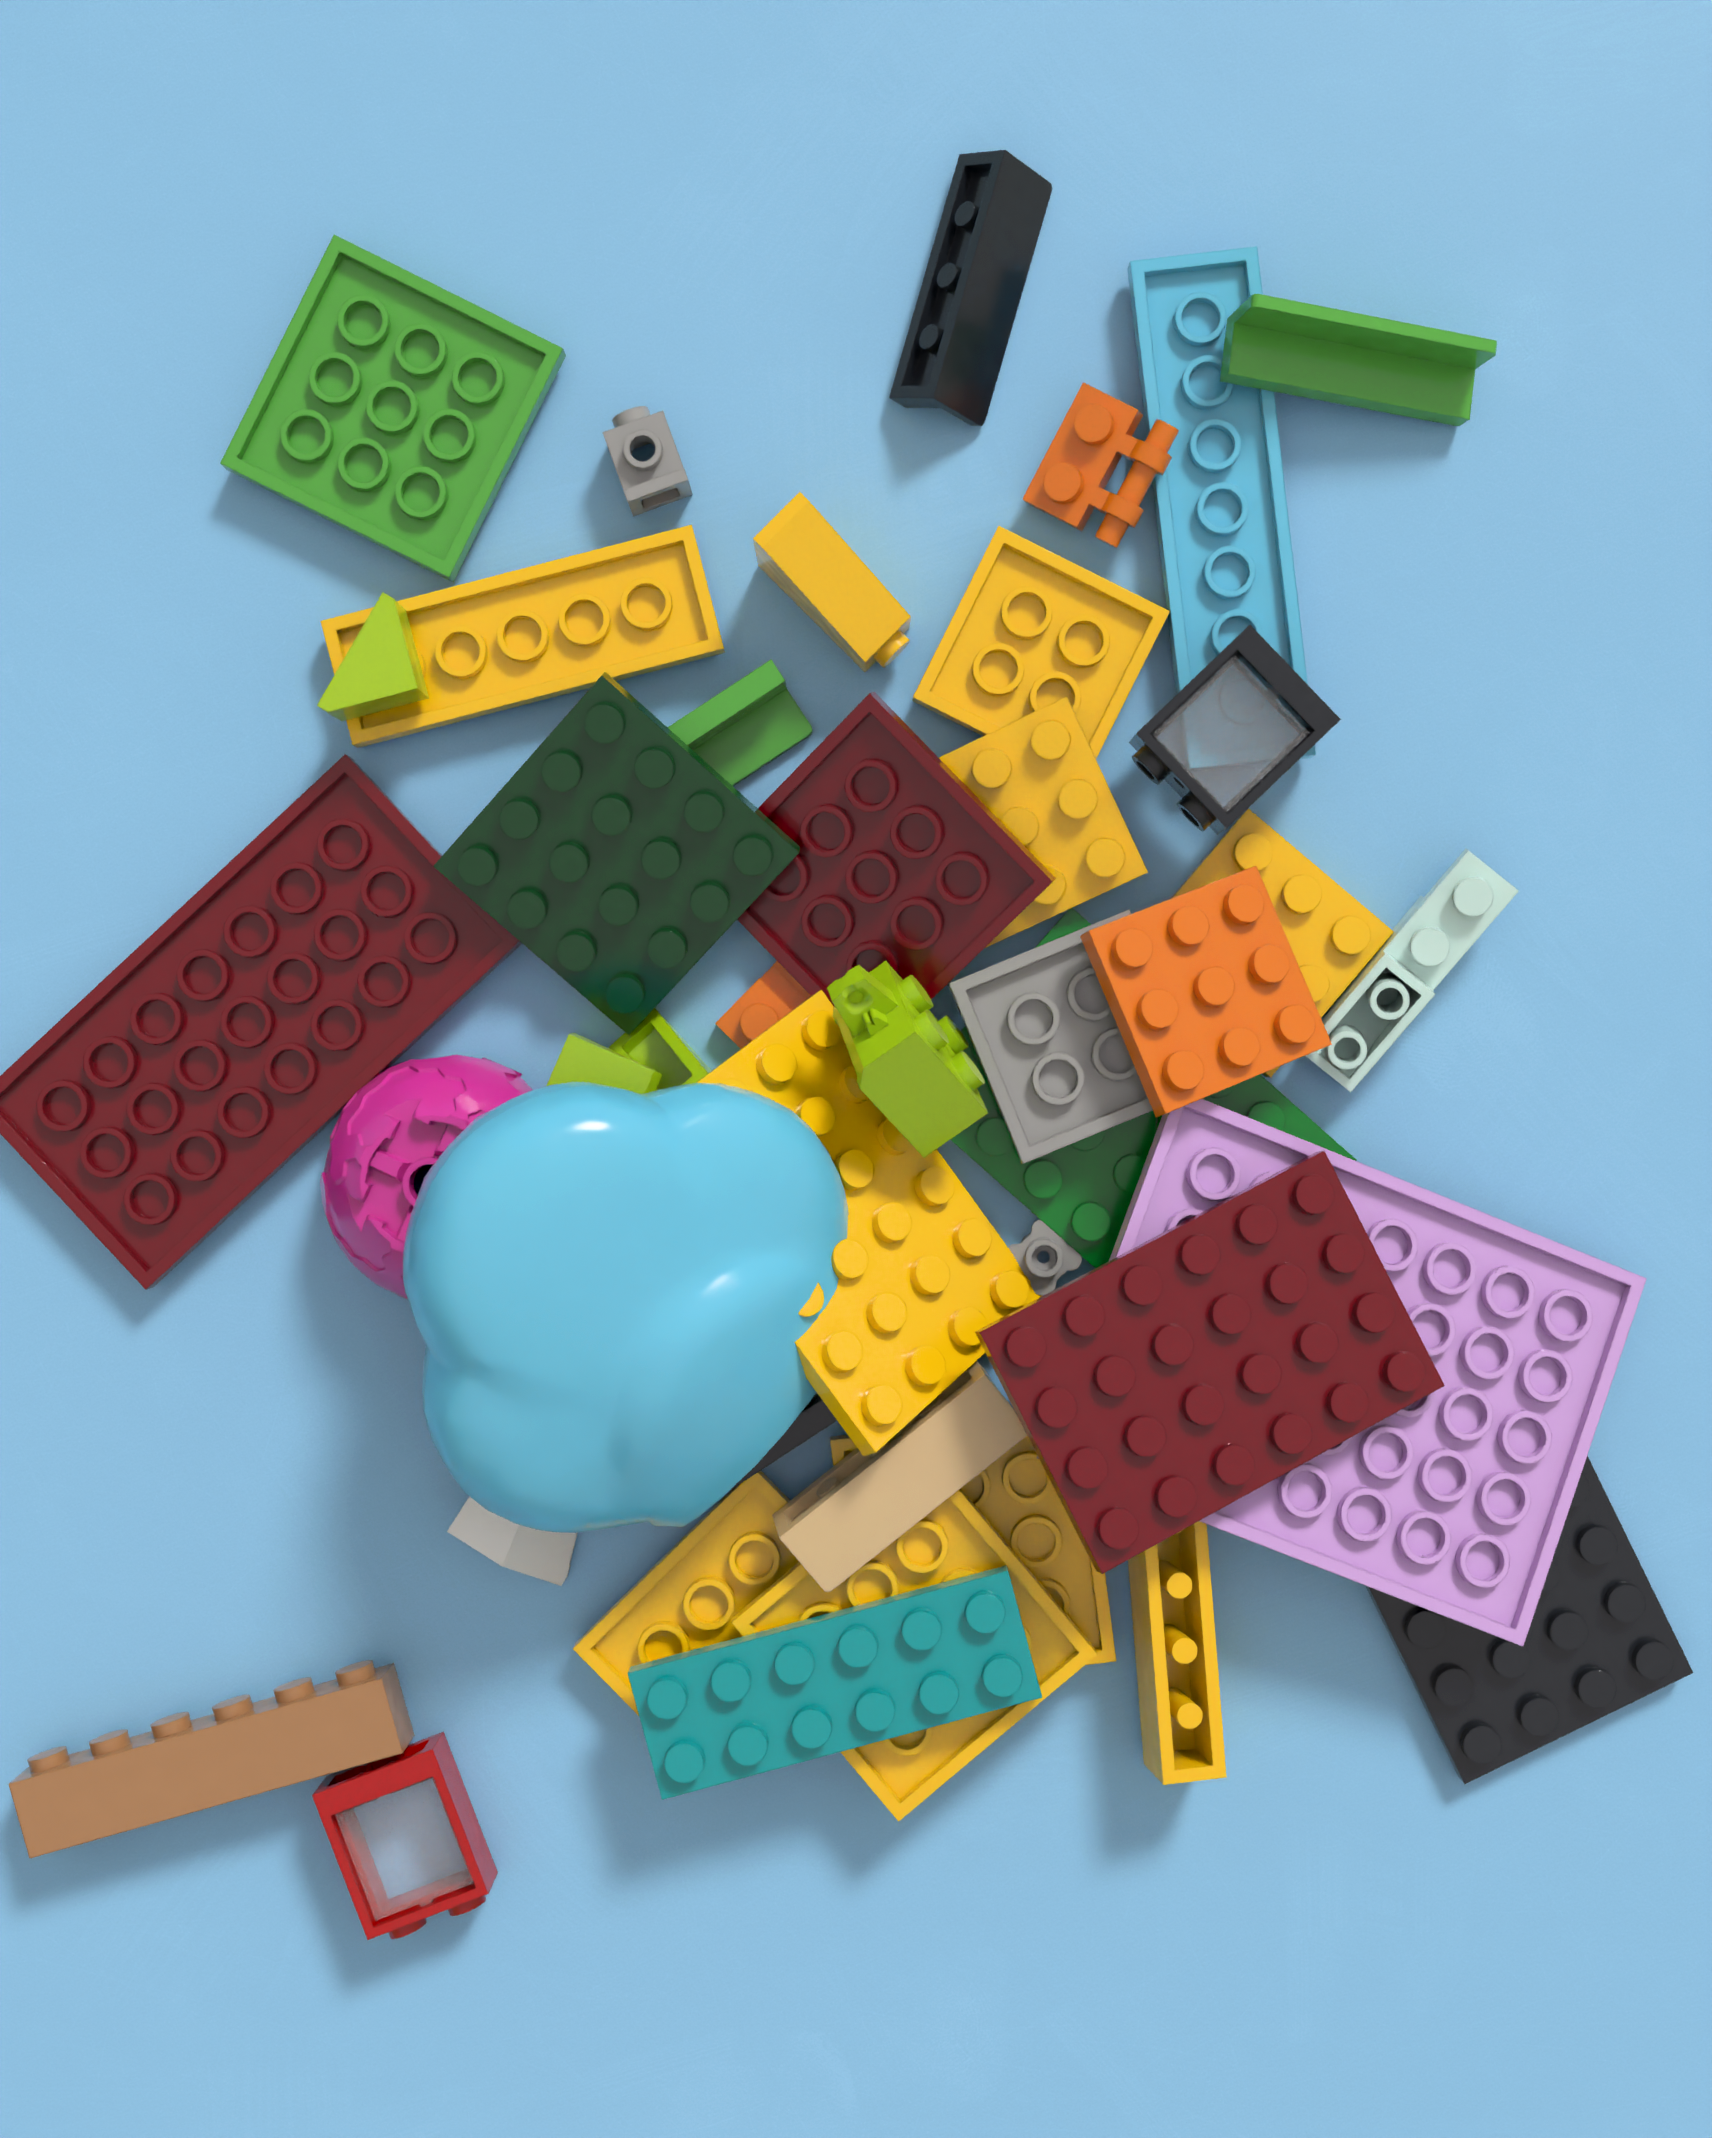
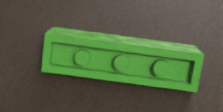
(1353, 359)
(745, 725)

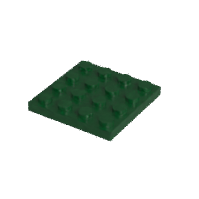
(617, 854)

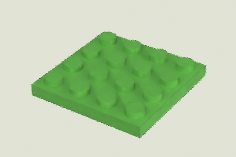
(393, 408)

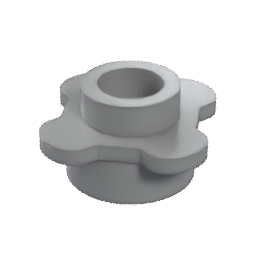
(1062, 1257)

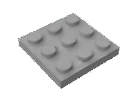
(1050, 1046)

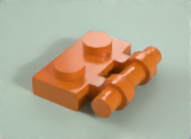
(1084, 458)

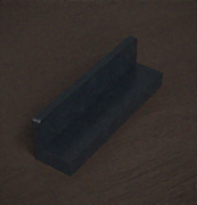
(972, 286)

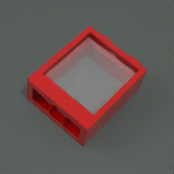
(406, 1838)

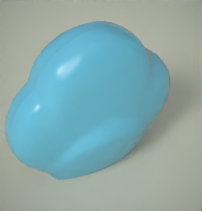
(619, 1297)

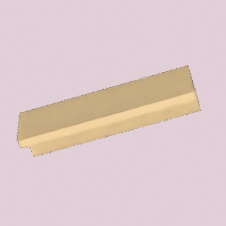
(880, 1496)

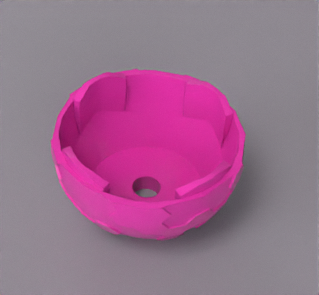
(384, 1140)

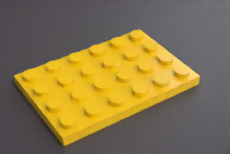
(917, 1253)

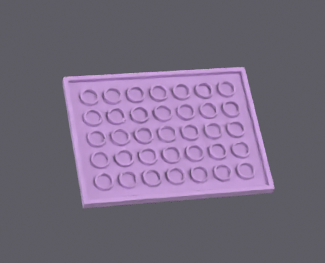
(1475, 1481)

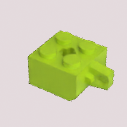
(907, 1056)

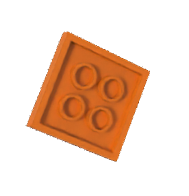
(1205, 990)

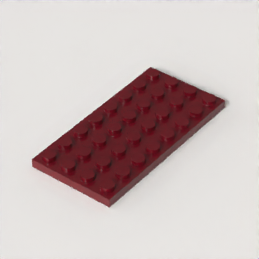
(247, 1022)

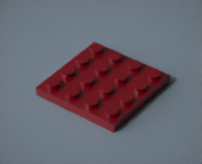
(888, 861)

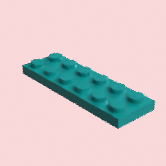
(834, 1682)

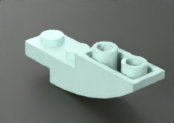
(1409, 967)

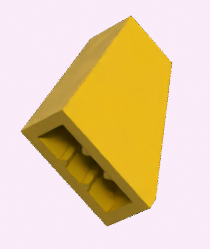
(832, 584)

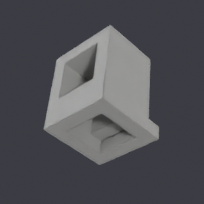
(652, 481)

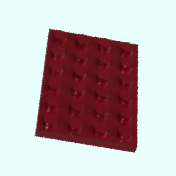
(1209, 1360)

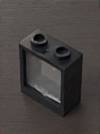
(1232, 732)

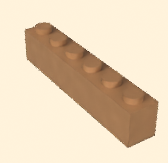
(211, 1758)

